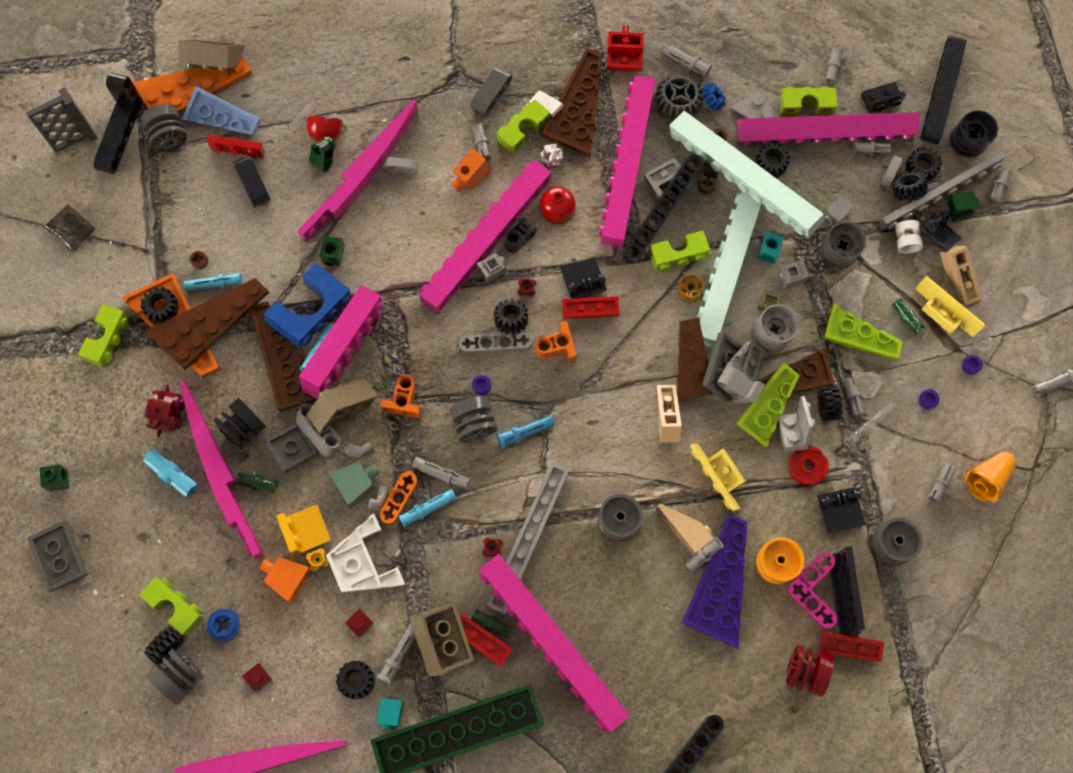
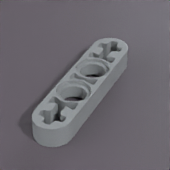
(496, 346)

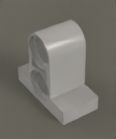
(739, 386)

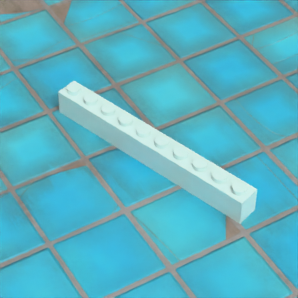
(746, 175)
(727, 266)

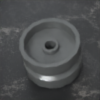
(617, 529)
(908, 539)

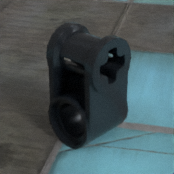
(521, 233)

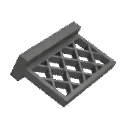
(73, 116)

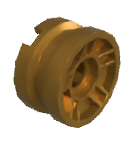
(696, 283)

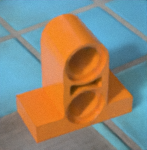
(552, 342)
(402, 394)

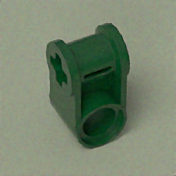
(322, 154)

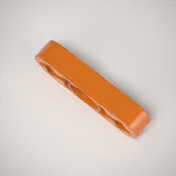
(386, 508)

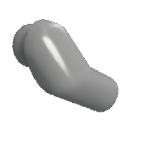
(357, 451)
(380, 500)

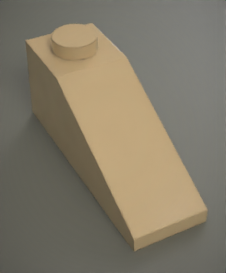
(961, 273)
(668, 414)
(688, 530)

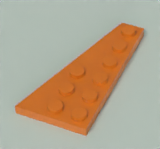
(178, 87)
(206, 362)

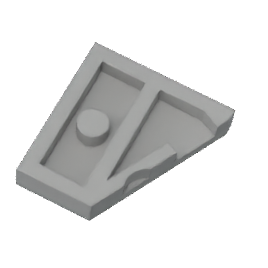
(754, 107)
(748, 360)

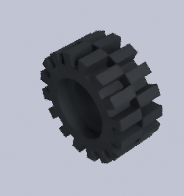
(773, 150)
(928, 156)
(910, 186)
(152, 297)
(511, 325)
(830, 403)
(162, 644)
(342, 679)

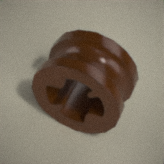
(194, 255)

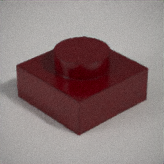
(359, 623)
(256, 677)

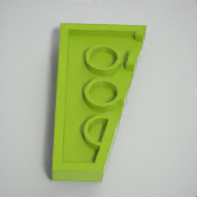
(858, 334)

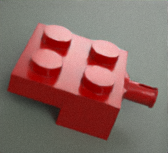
(625, 50)

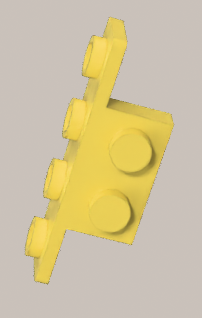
(946, 309)
(722, 472)

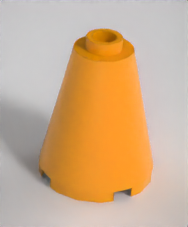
(991, 477)

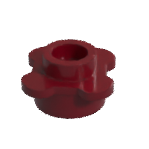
(526, 283)
(487, 547)

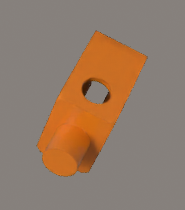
(470, 171)
(285, 577)

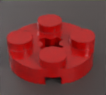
(811, 476)

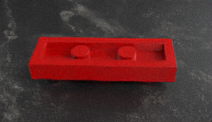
(235, 146)
(590, 307)
(485, 642)
(851, 646)

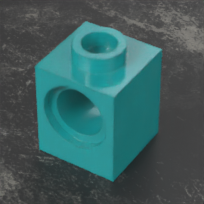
(768, 254)
(389, 713)

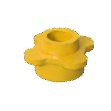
(311, 557)

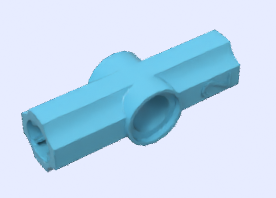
(170, 473)

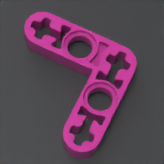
(808, 585)

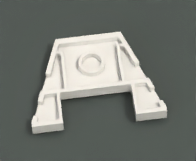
(353, 563)

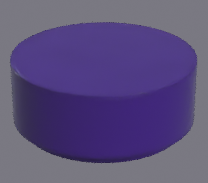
(972, 364)
(481, 385)
(928, 399)

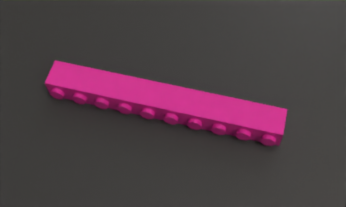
(827, 126)
(628, 161)
(485, 236)
(554, 644)

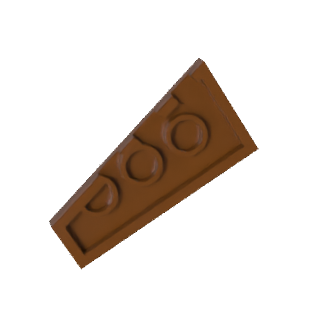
(691, 360)
(813, 372)

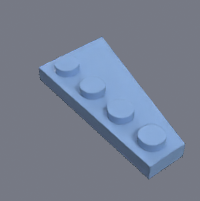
(216, 112)

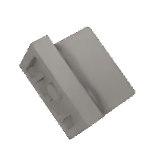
(797, 428)

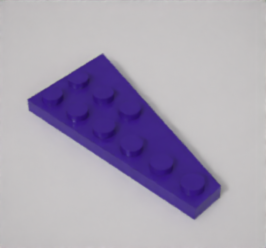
(718, 596)

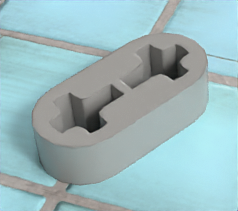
(401, 165)
(891, 171)

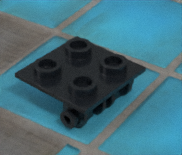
(940, 231)
(583, 278)
(841, 509)

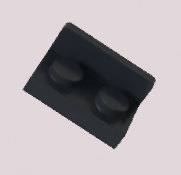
(882, 97)

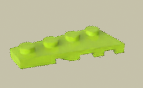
(762, 416)

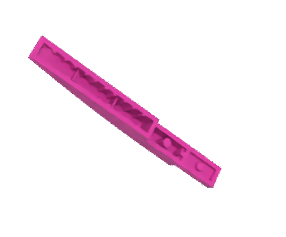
(359, 173)
(218, 473)
(260, 759)

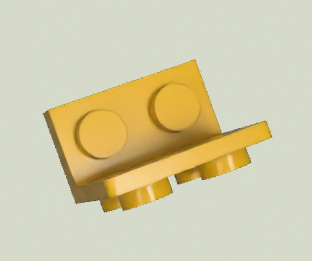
(304, 530)

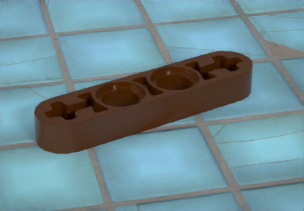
(705, 174)

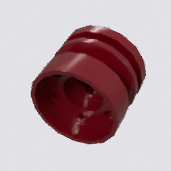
(805, 669)

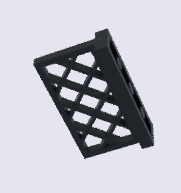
(846, 593)

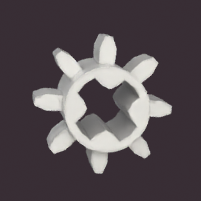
(551, 155)

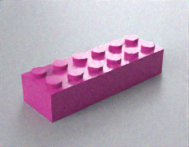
(341, 342)

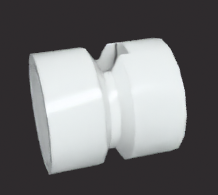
(908, 235)

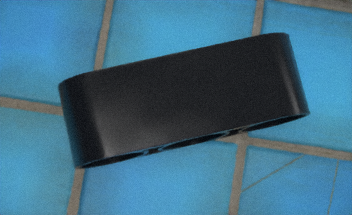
(251, 181)

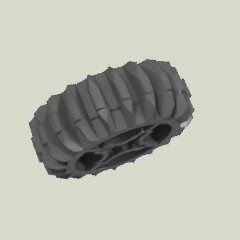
(678, 90)

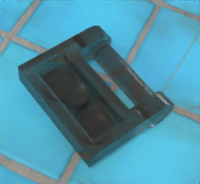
(73, 222)

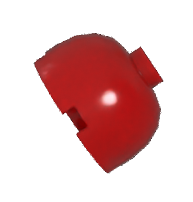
(320, 126)
(557, 205)

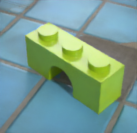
(822, 99)
(532, 116)
(665, 257)
(100, 350)
(185, 617)

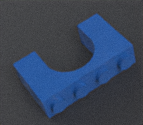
(302, 328)

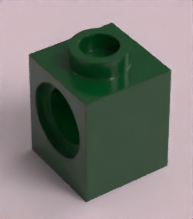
(962, 204)
(331, 243)
(54, 478)

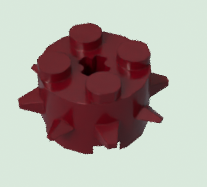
(164, 411)

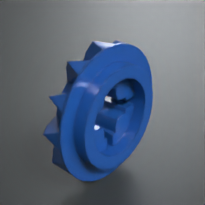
(713, 96)
(214, 627)

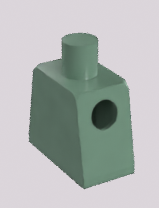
(354, 482)

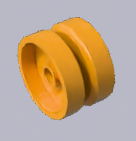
(768, 565)

